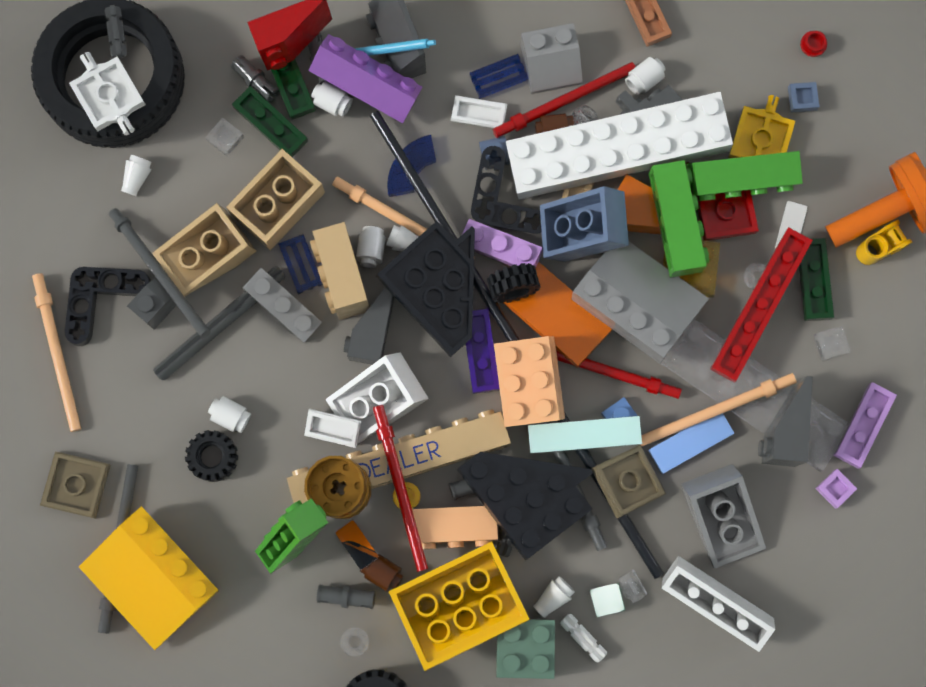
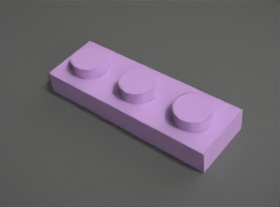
(503, 246)
(865, 425)

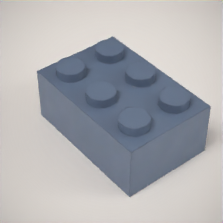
(584, 224)

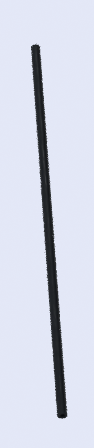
(501, 319)

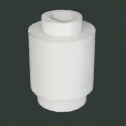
(645, 75)
(331, 99)
(370, 246)
(229, 414)

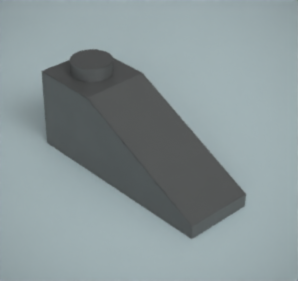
(152, 303)
(371, 331)

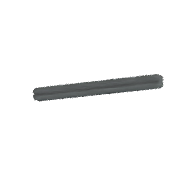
(216, 326)

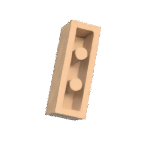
(455, 526)

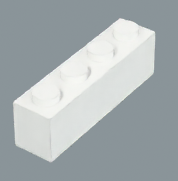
(718, 603)

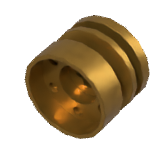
(322, 484)

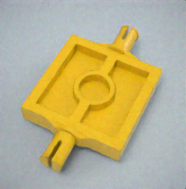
(761, 131)

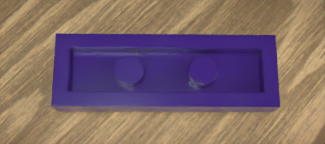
(482, 354)

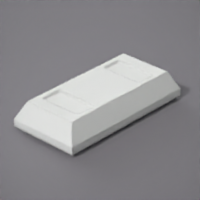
(478, 112)
(332, 428)

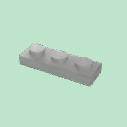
(282, 305)

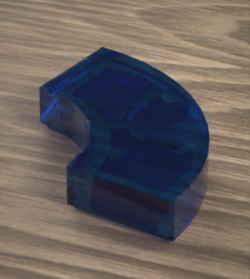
(420, 155)

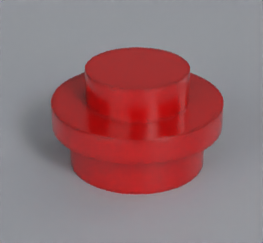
(813, 43)

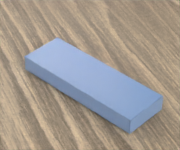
(690, 442)

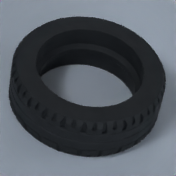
(78, 27)

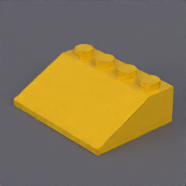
(148, 578)
(458, 606)

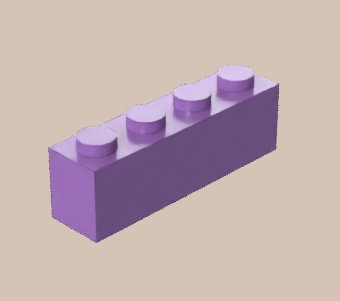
(365, 78)

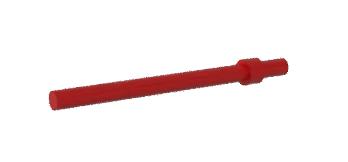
(520, 120)
(652, 384)
(386, 434)

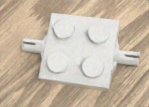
(107, 93)

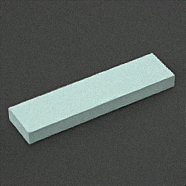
(585, 434)

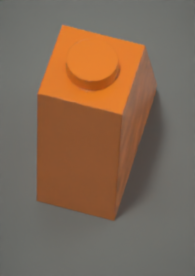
(639, 206)

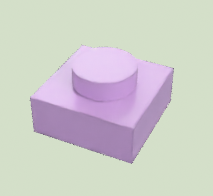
(836, 488)

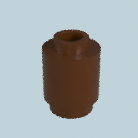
(553, 122)
(383, 573)

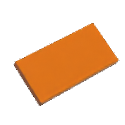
(555, 314)

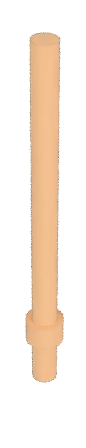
(359, 195)
(44, 302)
(767, 388)

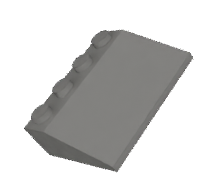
(639, 300)

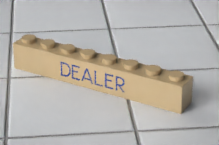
(424, 453)

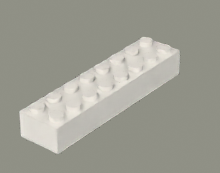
(619, 145)

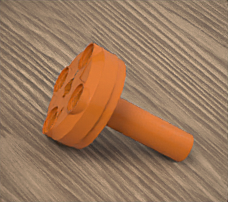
(910, 197)

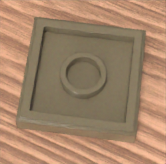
(628, 481)
(75, 485)

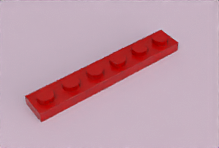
(761, 305)

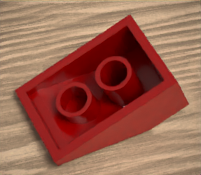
(288, 31)

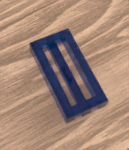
(515, 59)
(308, 284)

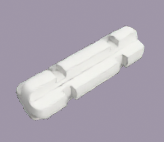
(583, 638)

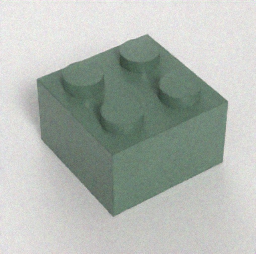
(527, 651)

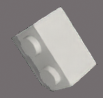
(383, 383)

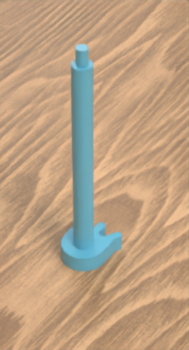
(397, 47)

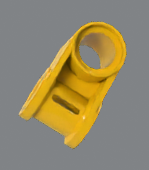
(885, 241)

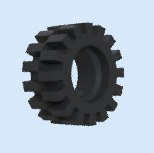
(513, 283)
(195, 450)

